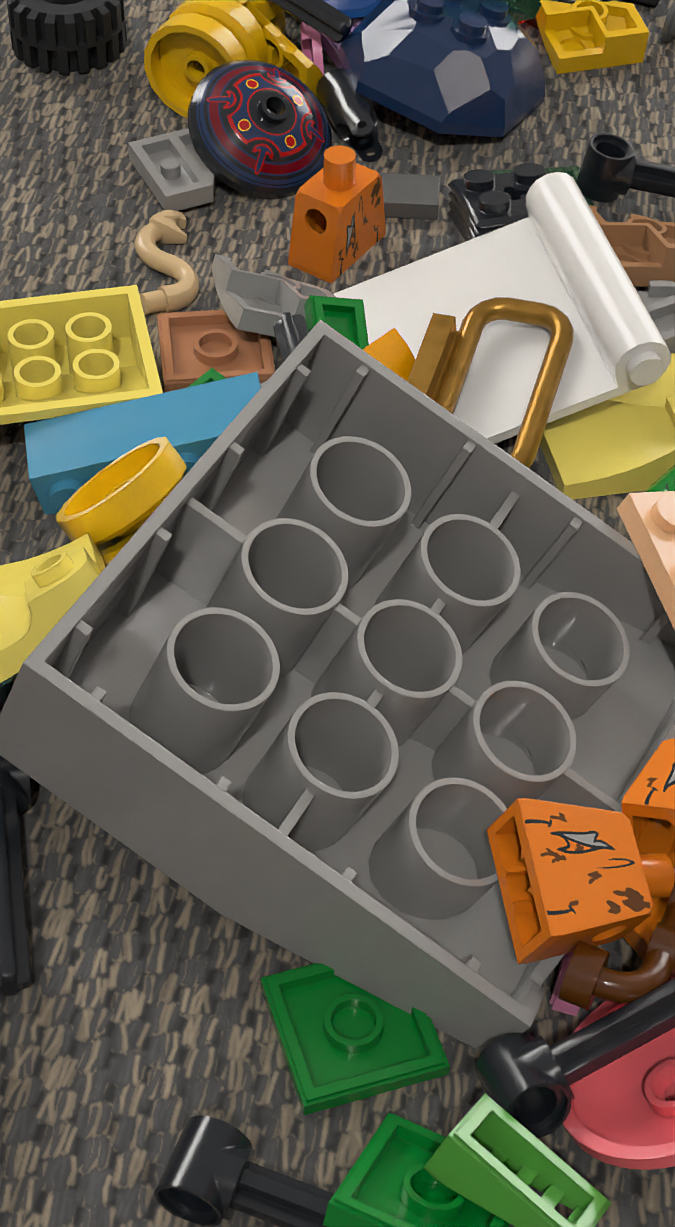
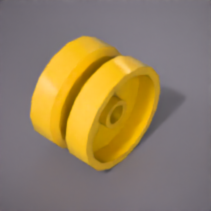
(197, 41)
(122, 496)

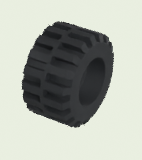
(67, 33)

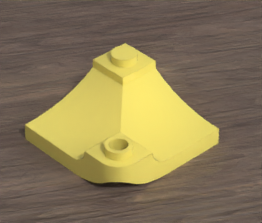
(616, 443)
(39, 594)

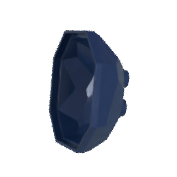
(447, 64)

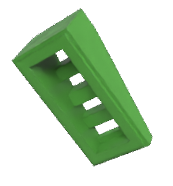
(496, 1160)

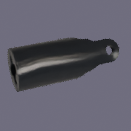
(350, 114)

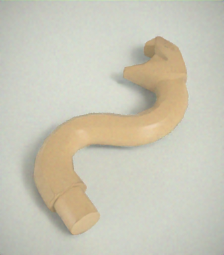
(166, 229)

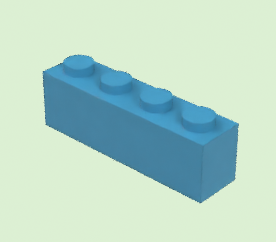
(78, 445)

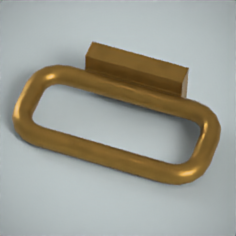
(448, 353)

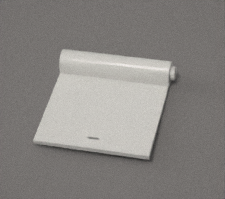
(546, 258)

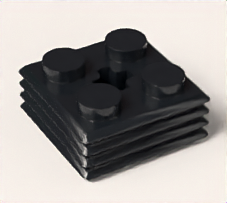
(491, 200)

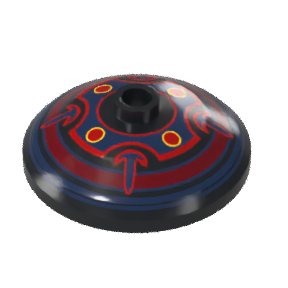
(246, 142)

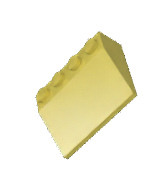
(73, 353)

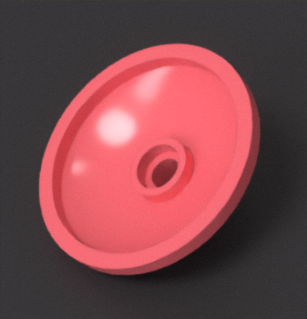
(629, 1105)

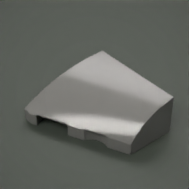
(256, 299)

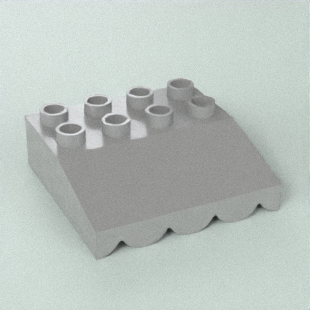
(345, 674)

